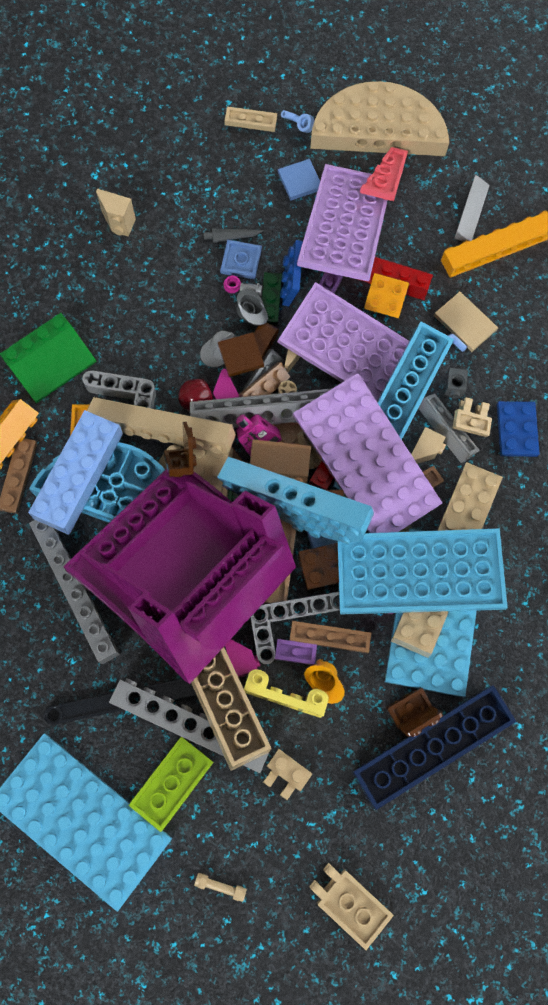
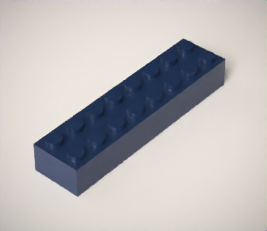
(434, 748)

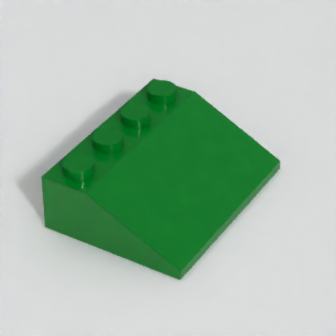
(48, 357)

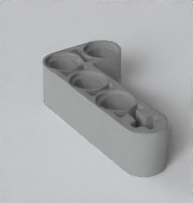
(97, 383)

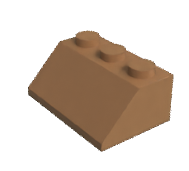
(282, 458)

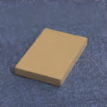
(466, 321)

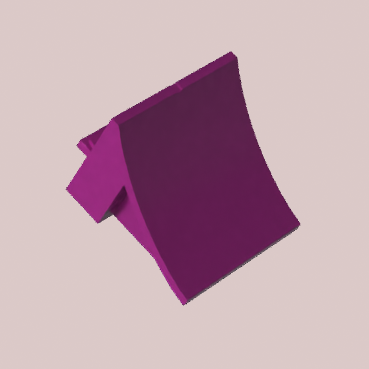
(186, 566)

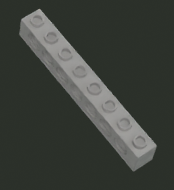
(249, 406)
(76, 593)
(121, 699)

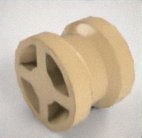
(287, 387)

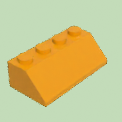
(13, 424)

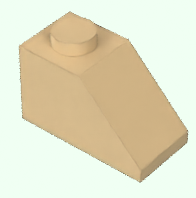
(428, 446)

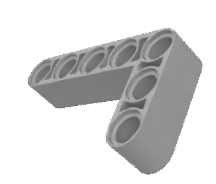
(289, 614)

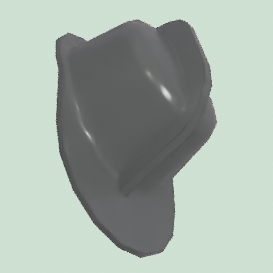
(251, 307)

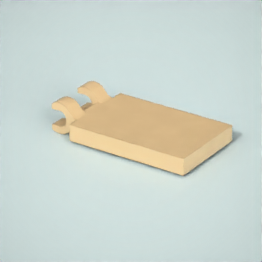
(352, 906)

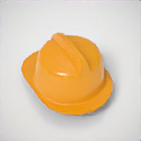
(324, 677)

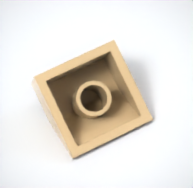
(117, 212)

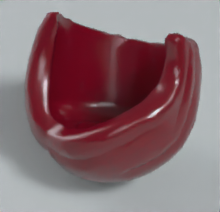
(193, 391)

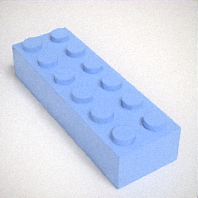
(76, 472)

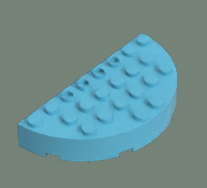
(122, 480)
(300, 503)

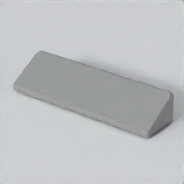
(472, 210)
(442, 422)

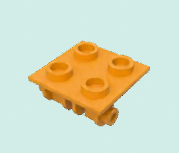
(386, 295)

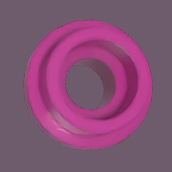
(232, 280)

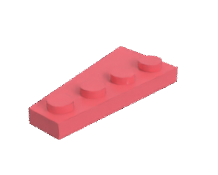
(387, 175)

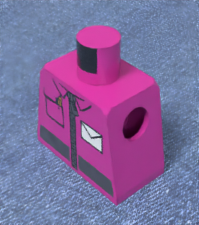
(256, 429)

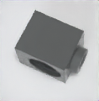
(458, 376)

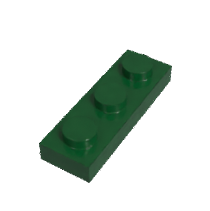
(271, 296)

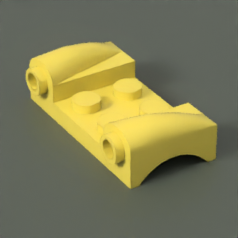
(314, 704)

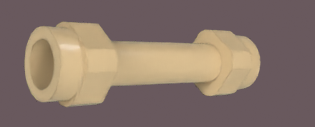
(237, 892)

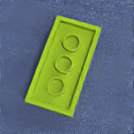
(171, 784)

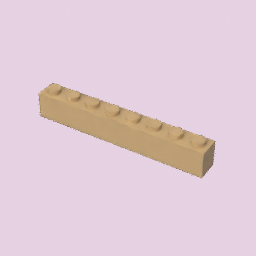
(165, 425)

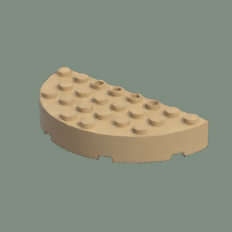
(380, 117)

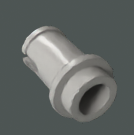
(256, 288)

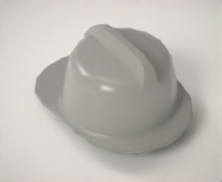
(210, 351)

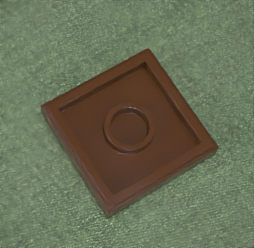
(240, 354)

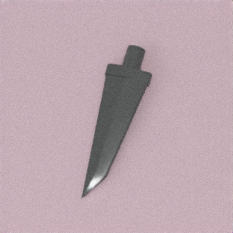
(230, 234)

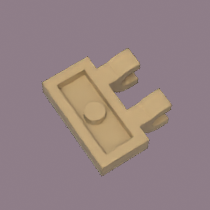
(470, 422)
(289, 770)

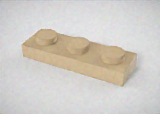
(251, 119)

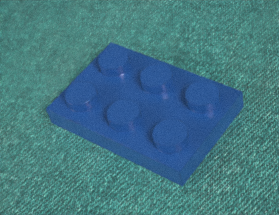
(291, 275)
(517, 429)

